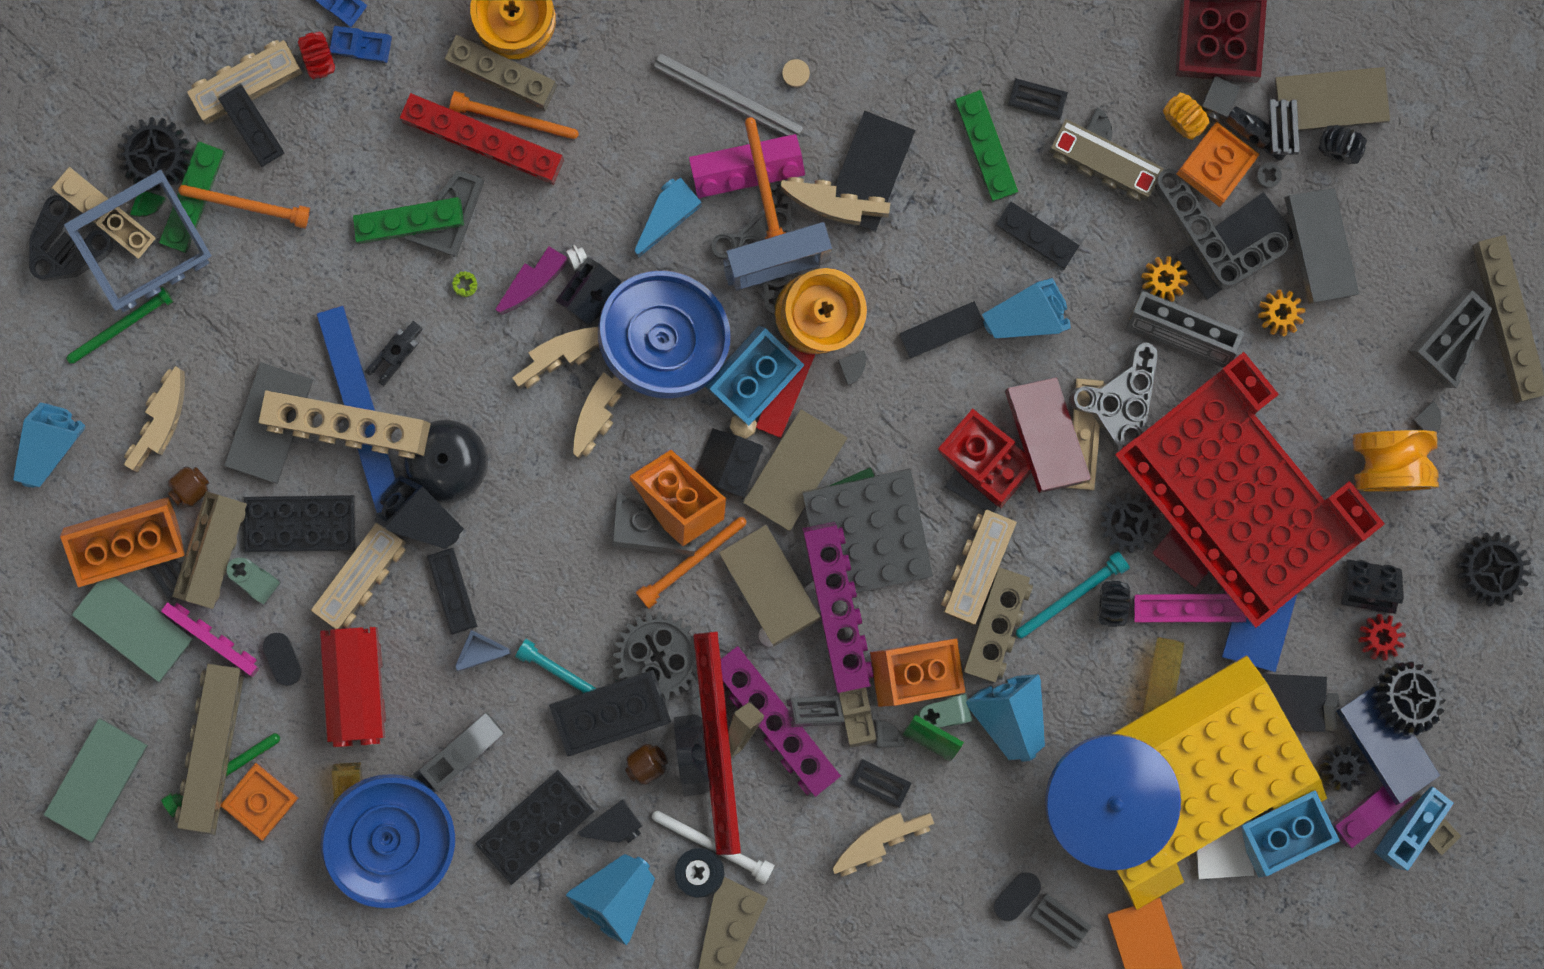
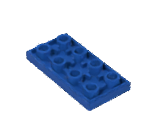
(1260, 644)

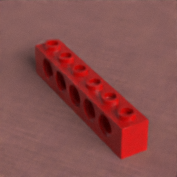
(482, 139)

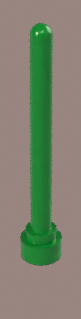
(172, 802)

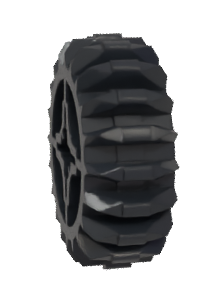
(154, 143)
(1491, 556)
(1399, 709)

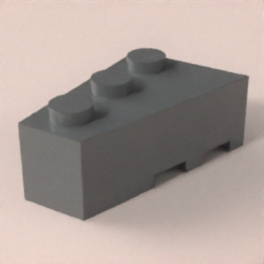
(1451, 337)

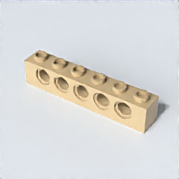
(277, 405)

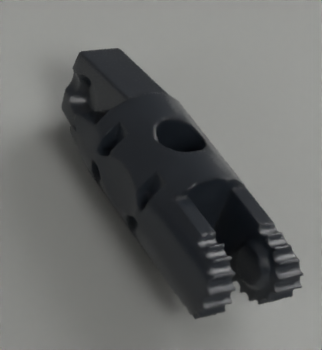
(1253, 130)
(402, 339)

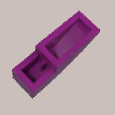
(532, 281)

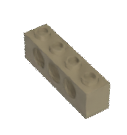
(500, 72)
(976, 663)

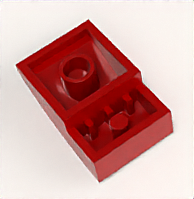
(986, 458)

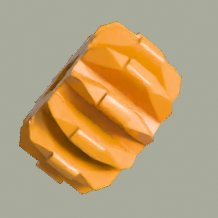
(1186, 116)
(1168, 271)
(1289, 320)

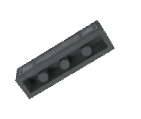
(1185, 329)

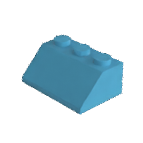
(754, 375)
(1288, 834)

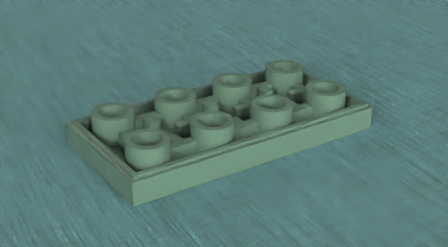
(133, 627)
(96, 780)

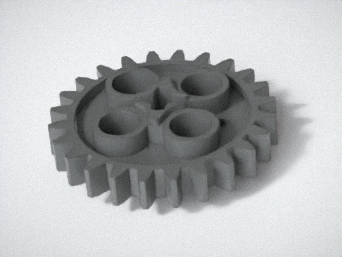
(680, 644)

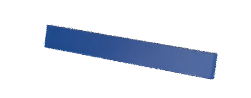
(355, 394)

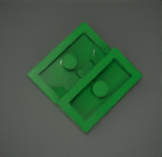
(933, 738)

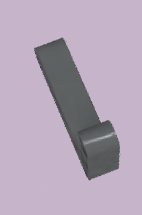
(1211, 236)

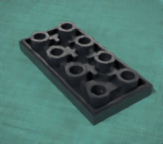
(874, 161)
(1238, 232)
(299, 523)
(1300, 699)
(534, 827)

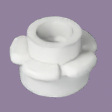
(576, 257)

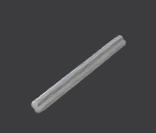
(726, 96)

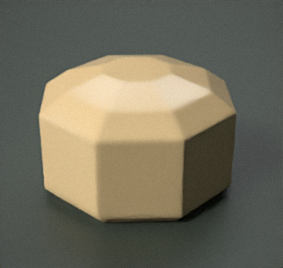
(741, 429)

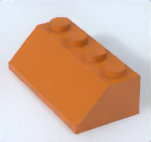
(123, 542)

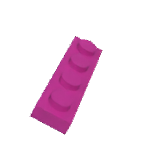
(1186, 608)
(201, 631)

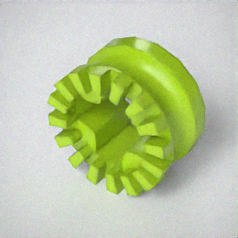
(468, 276)

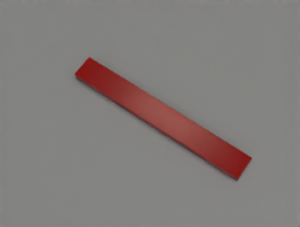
(717, 743)

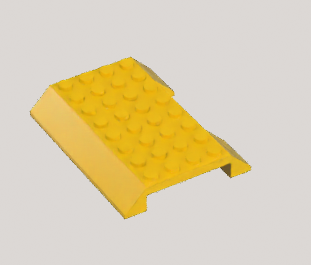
(1230, 762)

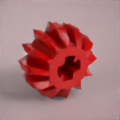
(316, 55)
(1373, 641)

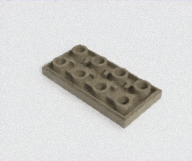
(1336, 98)
(795, 467)
(770, 585)

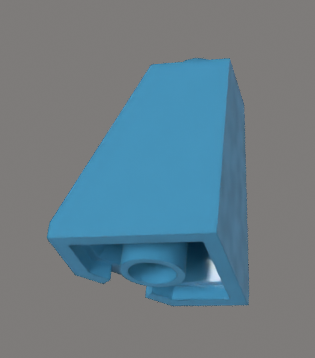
(1029, 313)
(44, 442)
(1012, 716)
(615, 896)

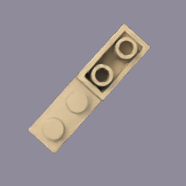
(822, 200)
(115, 222)
(572, 345)
(166, 410)
(594, 417)
(870, 847)

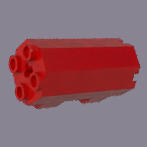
(353, 686)

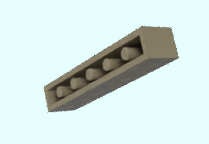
(1510, 318)
(210, 749)

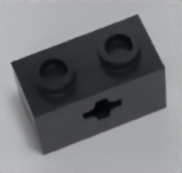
(588, 291)

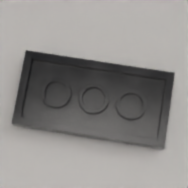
(610, 713)

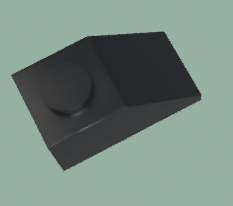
(614, 825)

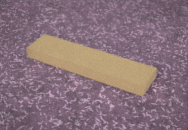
(1087, 432)

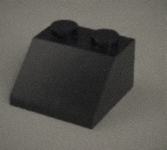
(729, 462)

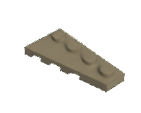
(730, 924)

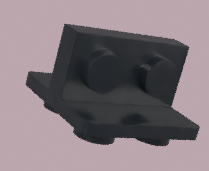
(1373, 586)

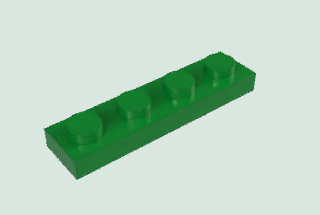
(986, 146)
(200, 174)
(408, 220)

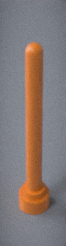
(461, 103)
(762, 177)
(297, 216)
(651, 593)

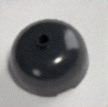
(465, 464)

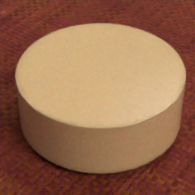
(796, 73)

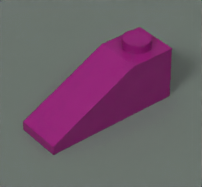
(1366, 817)

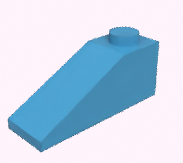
(670, 210)
(1413, 830)

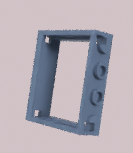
(778, 257)
(152, 287)

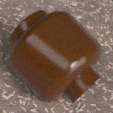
(187, 486)
(646, 764)

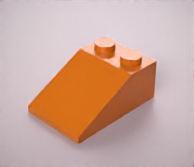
(679, 497)
(917, 672)

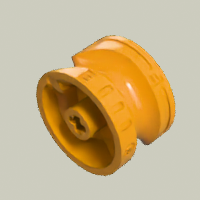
(517, 35)
(841, 305)
(1396, 461)

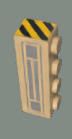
(255, 72)
(979, 567)
(358, 576)

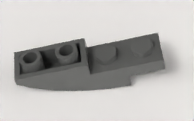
(459, 753)

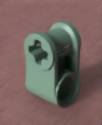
(256, 582)
(949, 711)

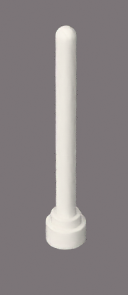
(759, 869)

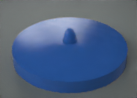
(663, 334)
(1112, 802)
(387, 841)

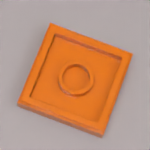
(259, 801)

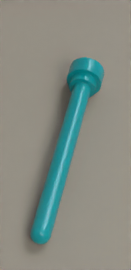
(1115, 565)
(529, 653)

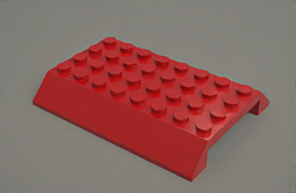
(1242, 495)

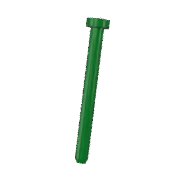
(121, 325)

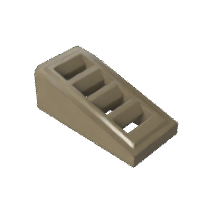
(742, 727)

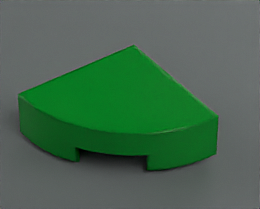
(147, 204)

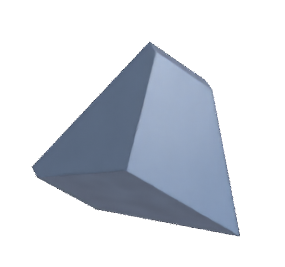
(479, 650)

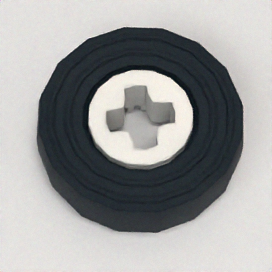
(712, 875)

